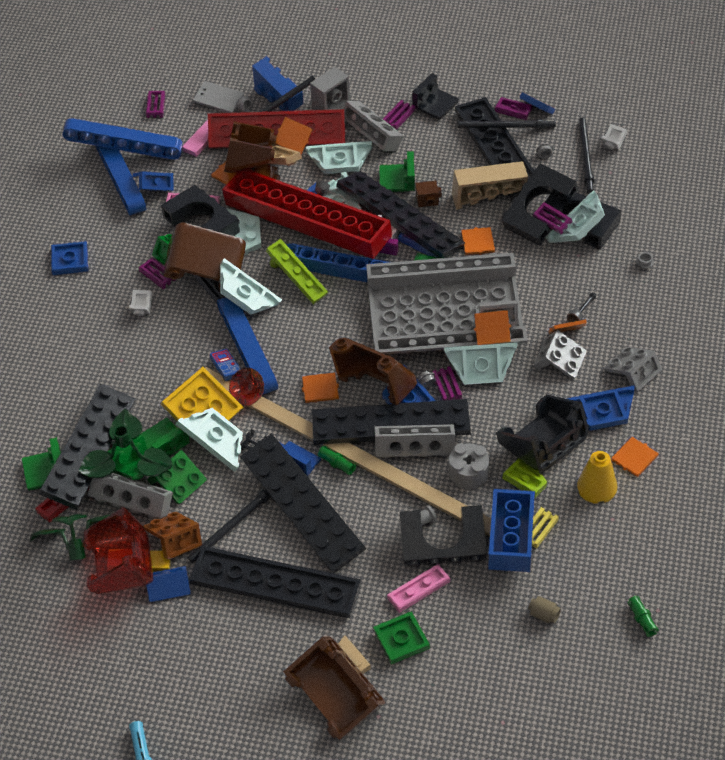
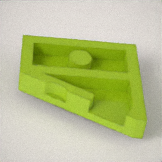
(525, 477)

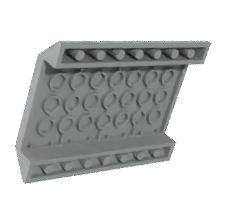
(435, 301)

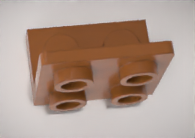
(176, 533)

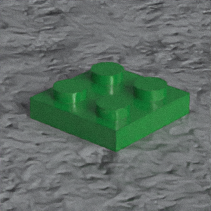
(401, 637)

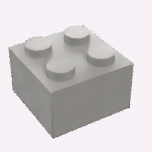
(330, 90)

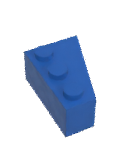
(273, 85)

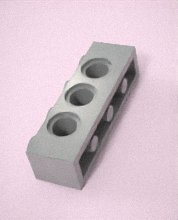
(372, 126)
(421, 433)
(159, 498)

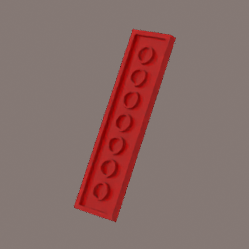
(326, 124)

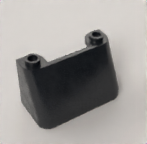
(550, 436)

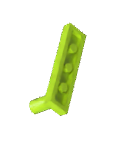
(284, 258)

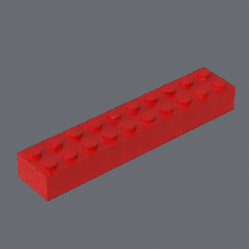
(308, 213)

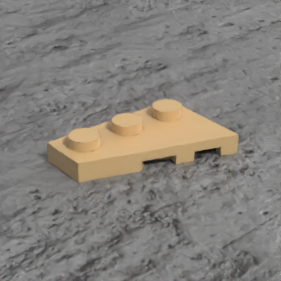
(285, 156)

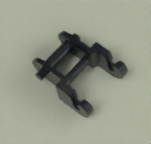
(244, 445)

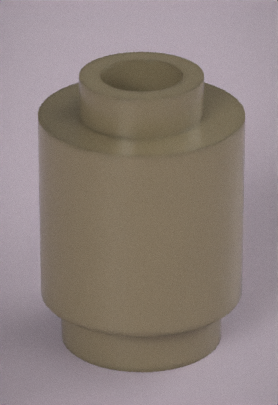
(544, 609)

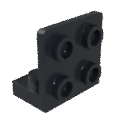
(431, 99)

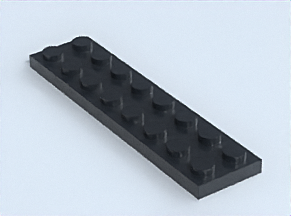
(494, 143)
(401, 214)
(359, 422)
(65, 481)
(303, 503)
(275, 581)

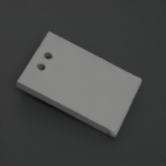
(217, 97)

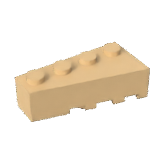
(487, 182)

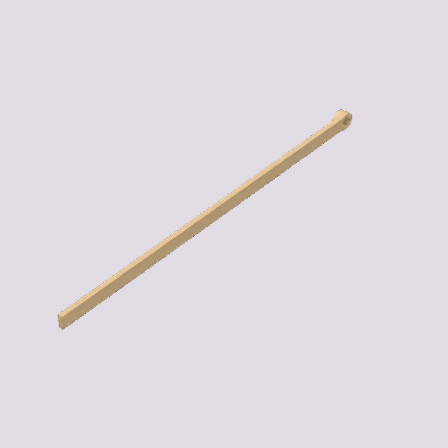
(361, 458)

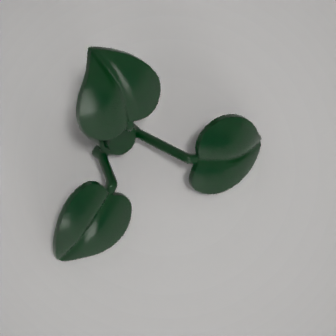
(122, 430)
(75, 546)

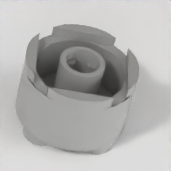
(469, 466)

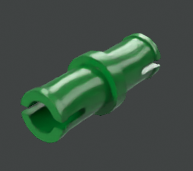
(336, 460)
(642, 616)

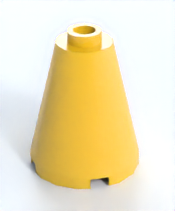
(597, 479)

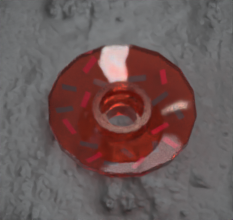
(239, 386)

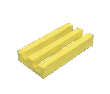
(546, 516)

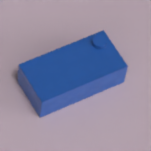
(511, 530)

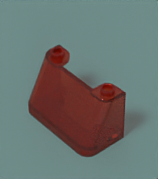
(120, 553)

